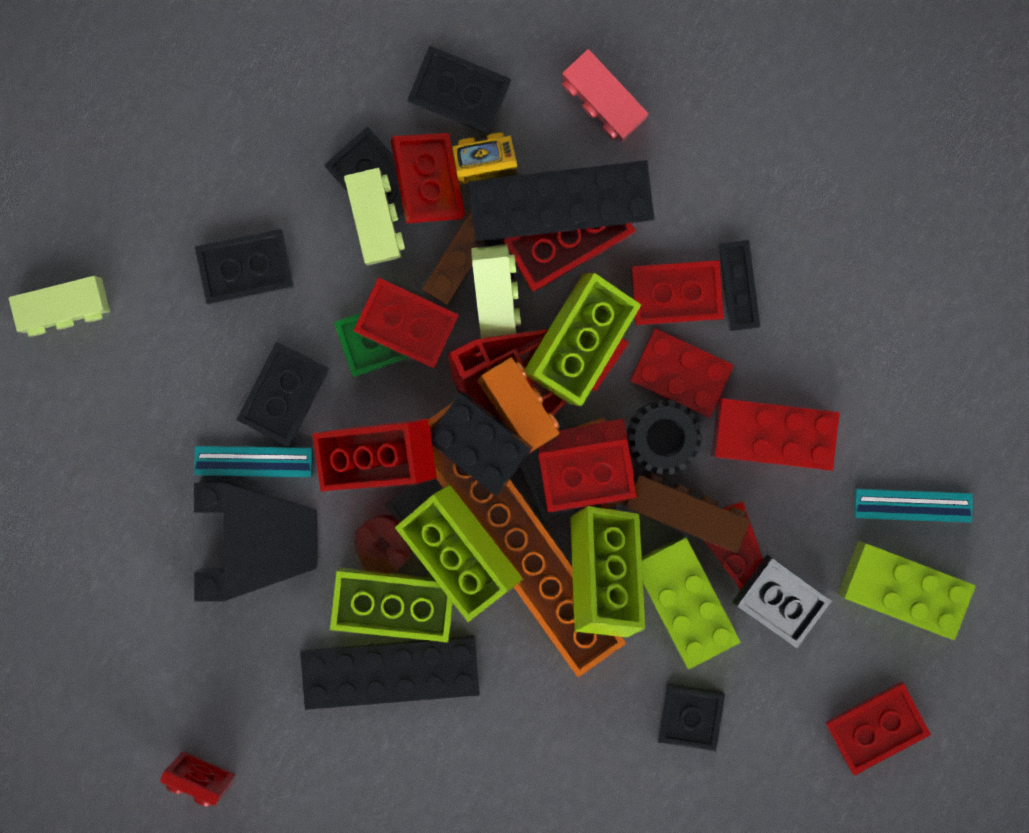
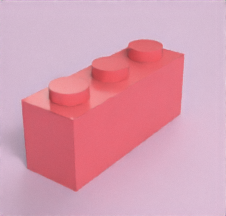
(603, 96)

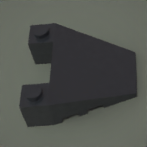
(263, 540)

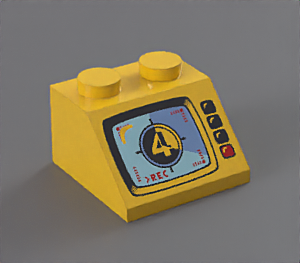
(485, 158)

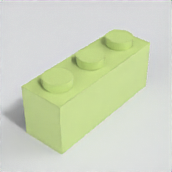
(374, 216)
(495, 290)
(59, 305)

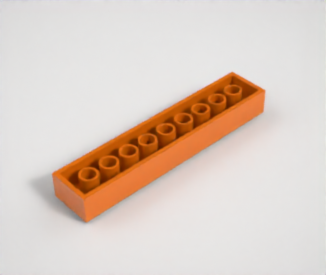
(536, 557)

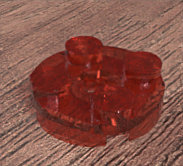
(370, 553)

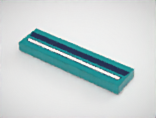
(253, 461)
(913, 505)

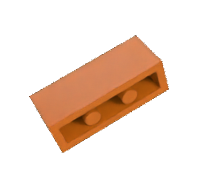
(519, 403)

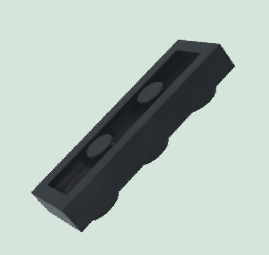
(739, 285)

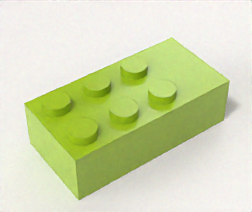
(582, 339)
(458, 552)
(607, 572)
(906, 590)
(687, 602)
(390, 605)

